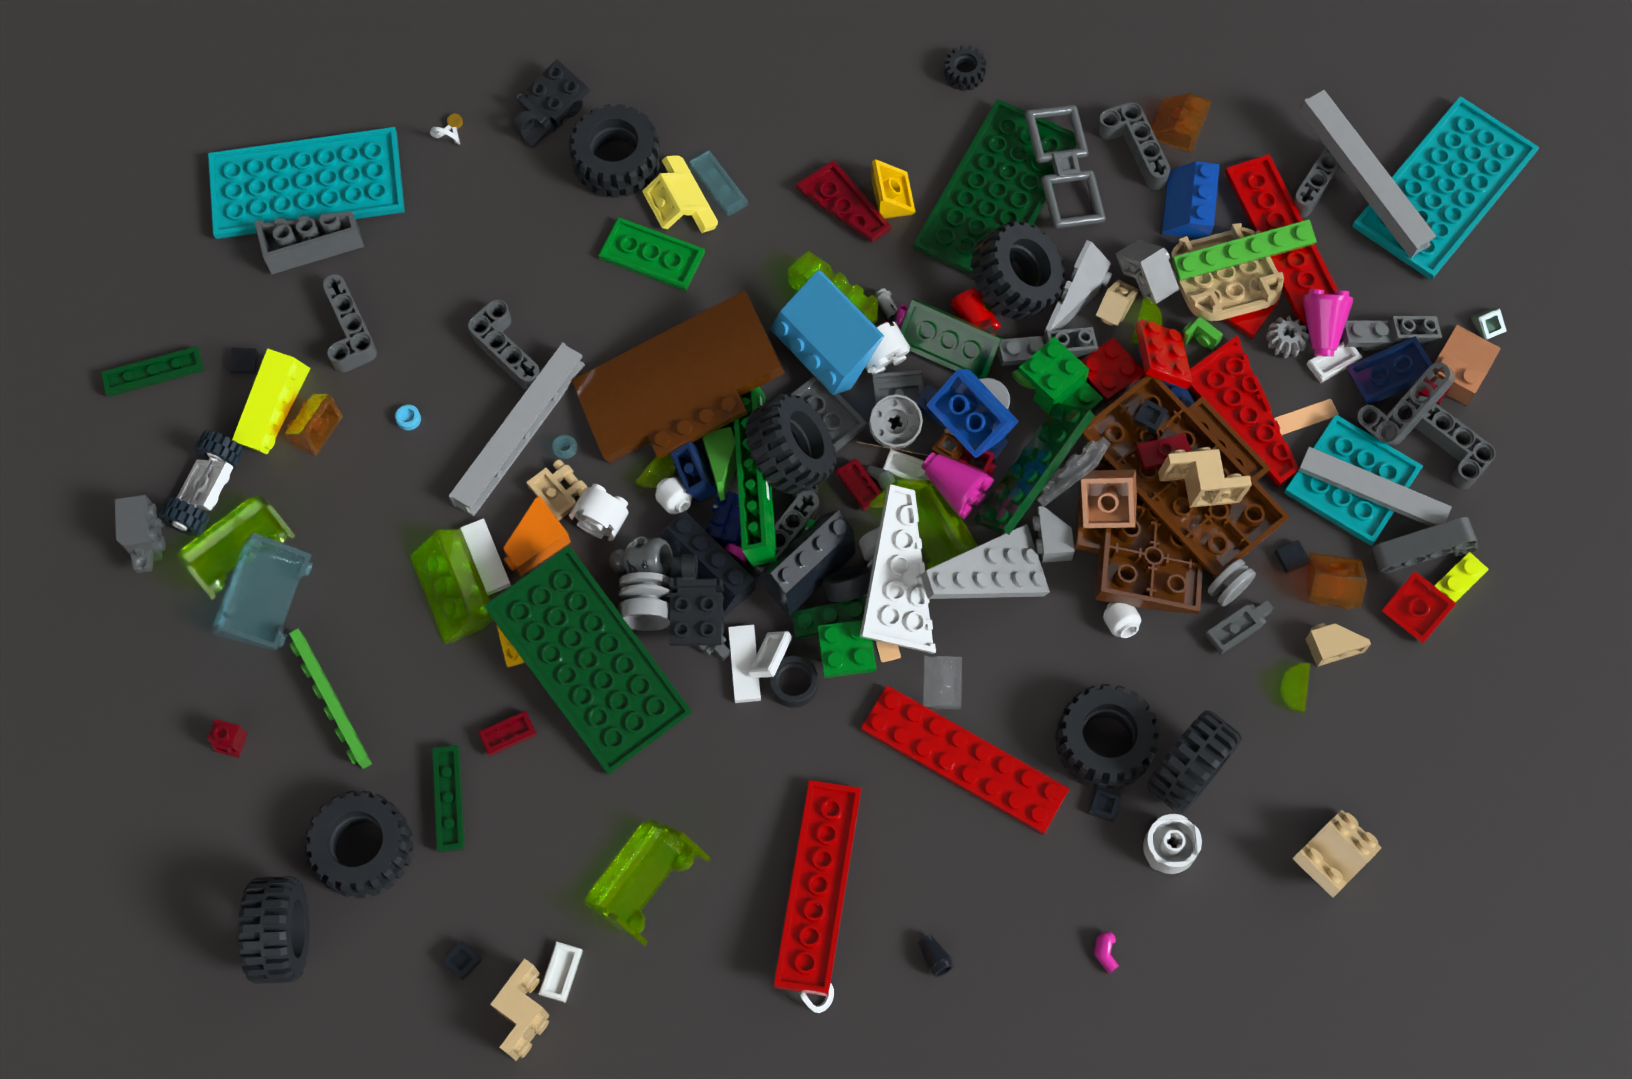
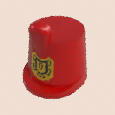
(973, 309)

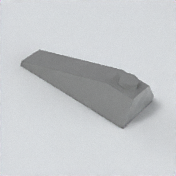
(1087, 279)

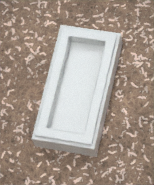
(1327, 367)
(904, 466)
(770, 654)
(560, 972)

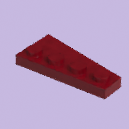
(844, 200)

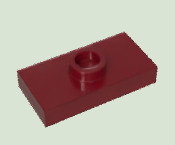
(1154, 453)
(858, 483)
(507, 733)

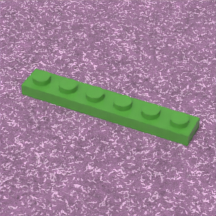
(1243, 250)
(333, 708)

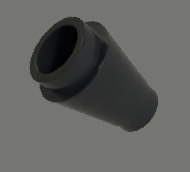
(936, 958)

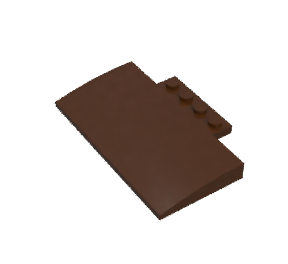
(679, 381)
(1210, 533)
(1142, 562)

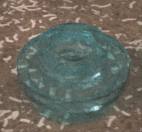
(564, 440)

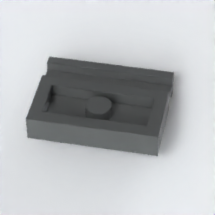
(901, 383)

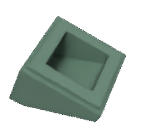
(1489, 323)

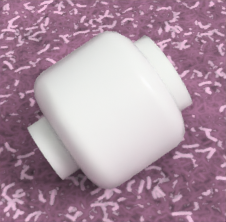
(672, 495)
(1122, 619)

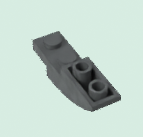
(1385, 334)
(1018, 350)

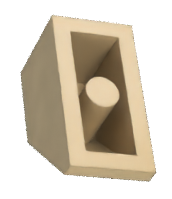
(1117, 302)
(1334, 643)

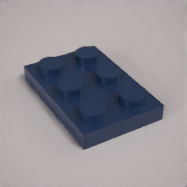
(1389, 370)

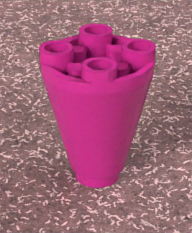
(1326, 319)
(957, 482)

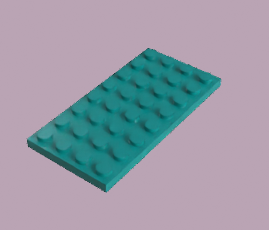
(305, 179)
(1453, 182)

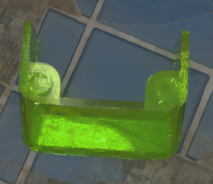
(939, 527)
(219, 547)
(639, 873)

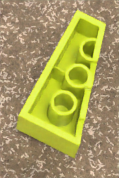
(270, 400)

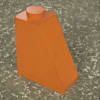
(535, 538)

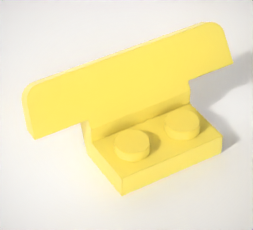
(678, 195)

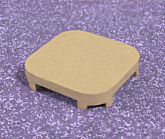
(1230, 290)

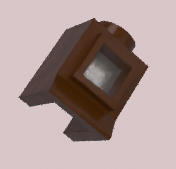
(949, 446)

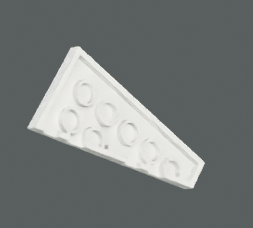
(896, 597)

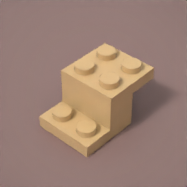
(1204, 477)
(1337, 853)
(521, 1010)

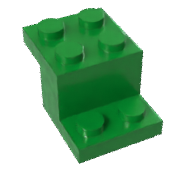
(1059, 378)
(844, 650)

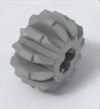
(1287, 337)

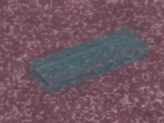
(719, 183)

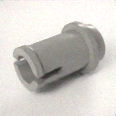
(886, 303)

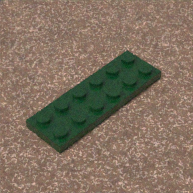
(1033, 468)

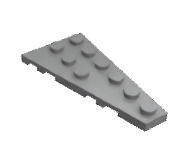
(992, 570)

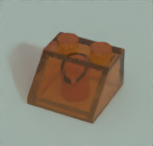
(1181, 120)
(314, 423)
(1336, 581)

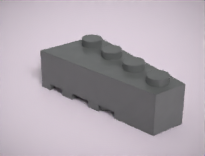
(307, 239)

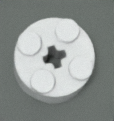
(890, 350)
(599, 512)
(1182, 833)

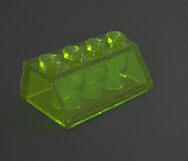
(452, 584)

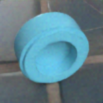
(408, 417)

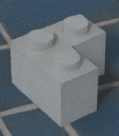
(1150, 268)

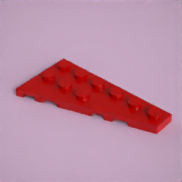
(1237, 396)

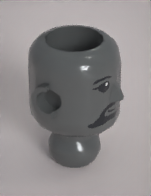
(643, 556)

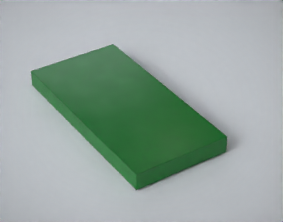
(651, 254)

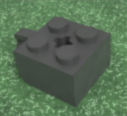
(139, 531)

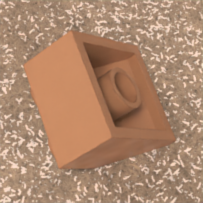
(1109, 499)

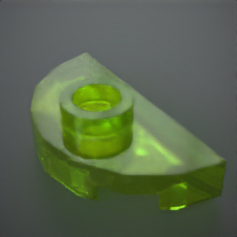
(1148, 312)
(657, 471)
(1295, 686)

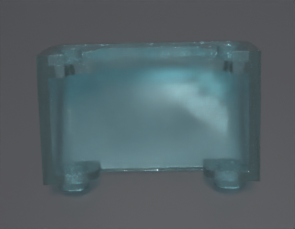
(261, 592)

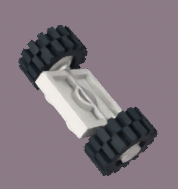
(202, 484)

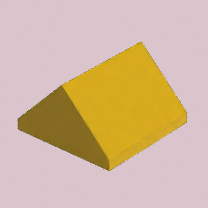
(891, 190)

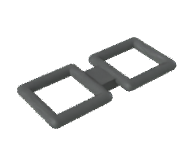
(1065, 166)

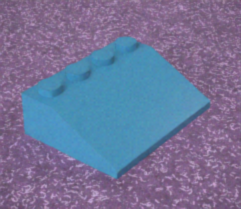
(827, 333)

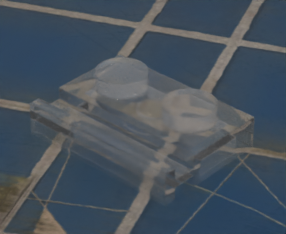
(942, 682)

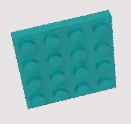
(1343, 508)

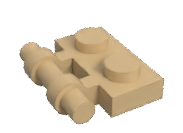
(553, 493)

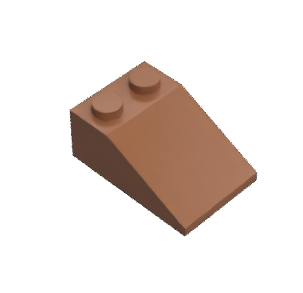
(1469, 359)

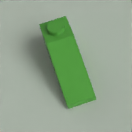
(722, 458)

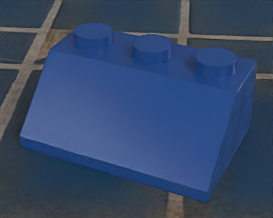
(1191, 200)
(971, 412)

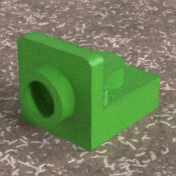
(1204, 333)

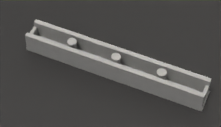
(1367, 173)
(517, 430)

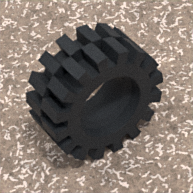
(964, 56)

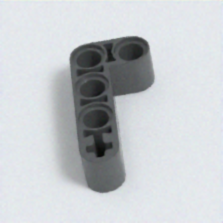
(1139, 147)
(1317, 175)
(348, 319)
(508, 350)
(1410, 400)
(1447, 440)
(794, 514)
(1425, 545)

